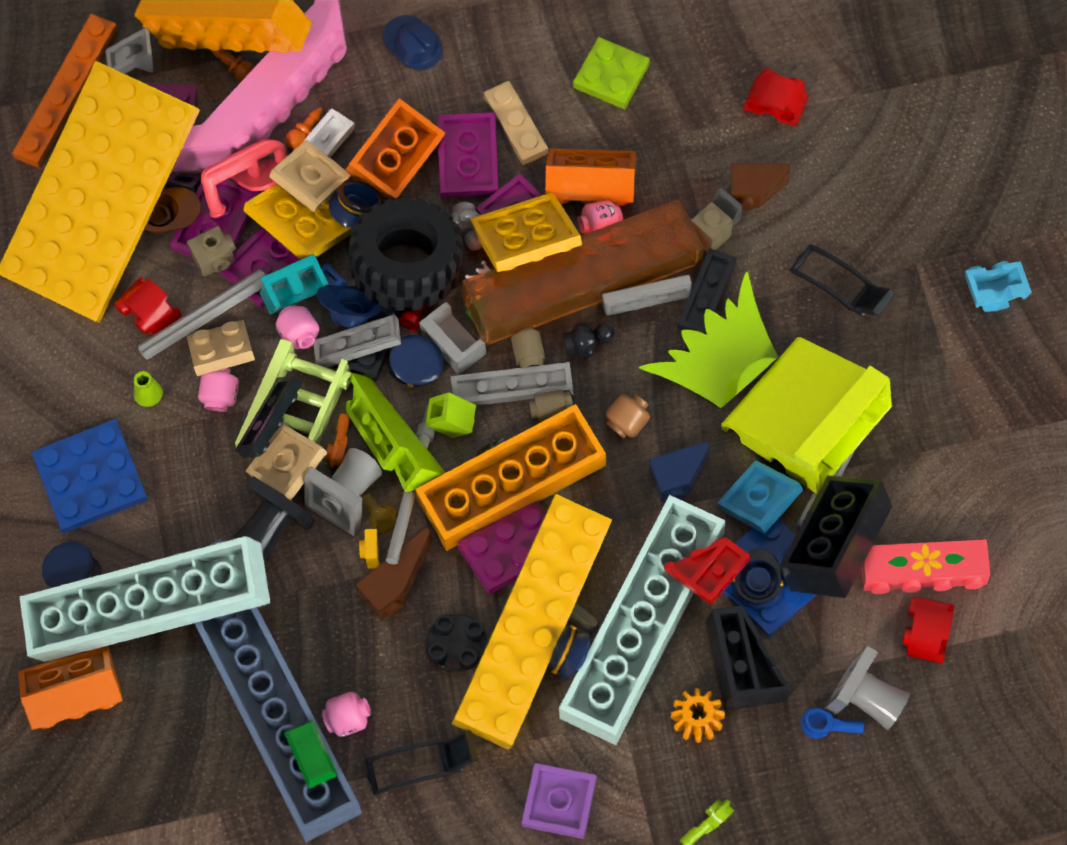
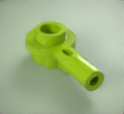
(717, 814)

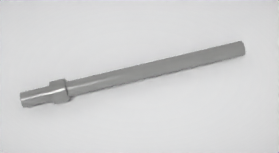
(426, 436)

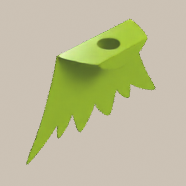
(725, 357)

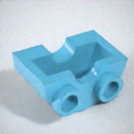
(997, 286)

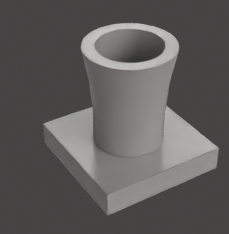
(339, 496)
(867, 692)

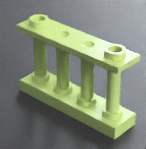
(286, 360)

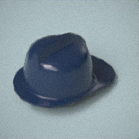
(412, 42)
(348, 305)

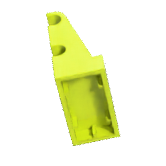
(810, 411)

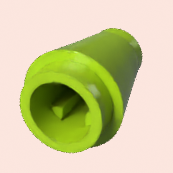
(146, 389)

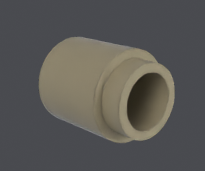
(528, 348)
(549, 404)

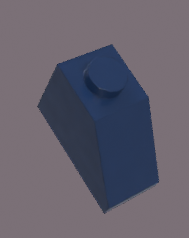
(678, 471)

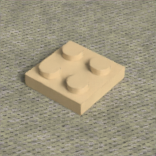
(309, 175)
(220, 347)
(286, 461)

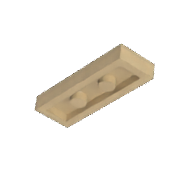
(516, 123)

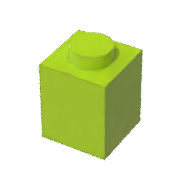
(450, 415)

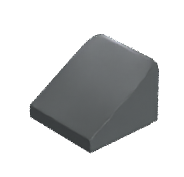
(728, 205)

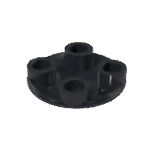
(456, 642)

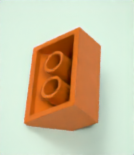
(395, 150)
(591, 175)
(69, 687)

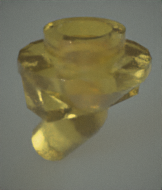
(382, 517)

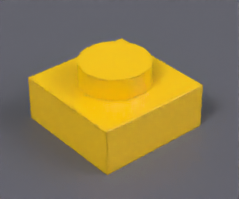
(370, 548)

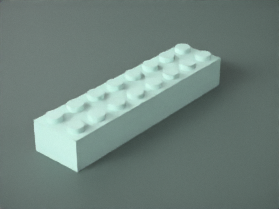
(144, 599)
(638, 624)

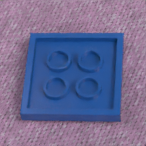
(89, 476)
(777, 541)

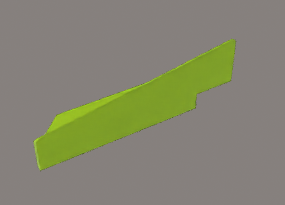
(389, 436)

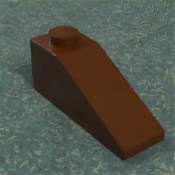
(389, 584)

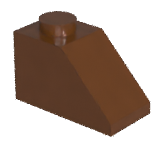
(757, 182)

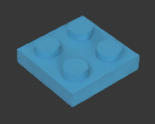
(760, 496)

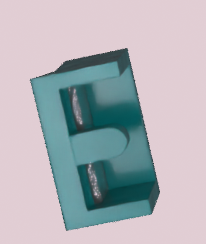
(292, 284)

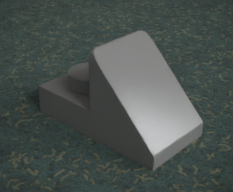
(131, 53)

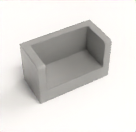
(453, 340)

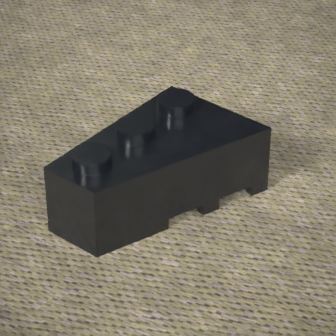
(742, 663)

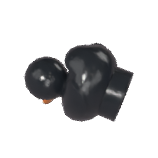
(583, 339)

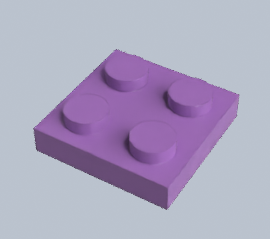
(559, 800)

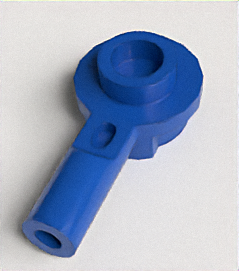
(818, 723)

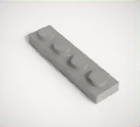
(512, 383)

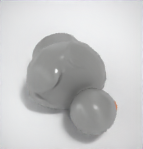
(461, 215)

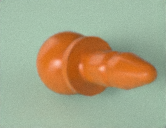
(238, 66)
(298, 135)

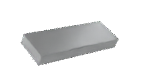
(646, 295)
(357, 341)

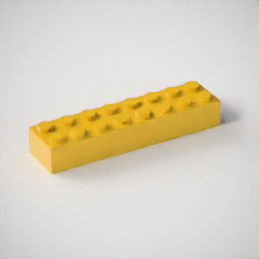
(532, 622)

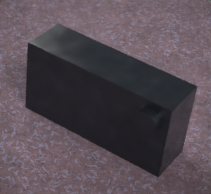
(836, 536)

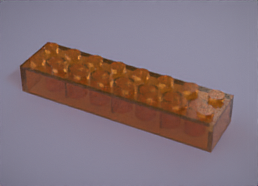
(565, 282)

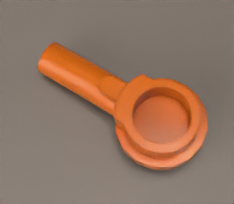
(337, 452)

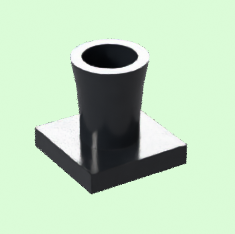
(271, 517)

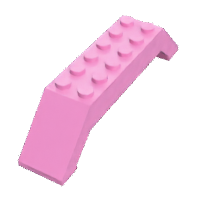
(266, 93)

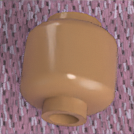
(627, 415)

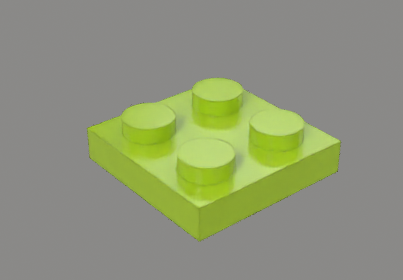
(611, 73)

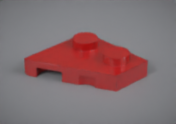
(709, 569)

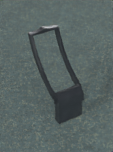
(870, 299)
(455, 755)

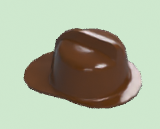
(173, 211)

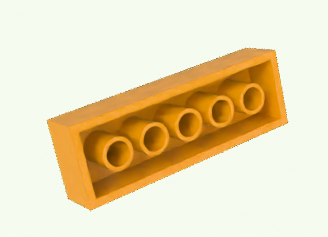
(226, 24)
(511, 476)

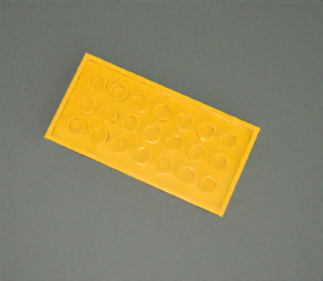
(98, 191)

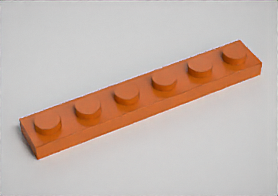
(64, 91)

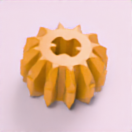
(685, 710)

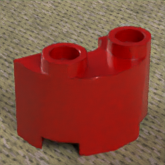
(777, 96)
(148, 305)
(929, 629)

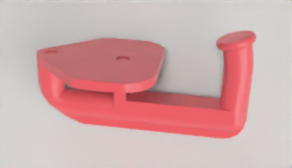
(243, 169)

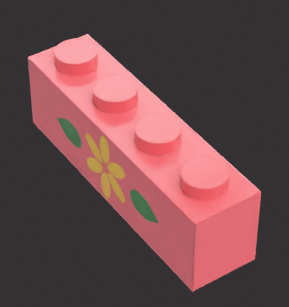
(926, 566)

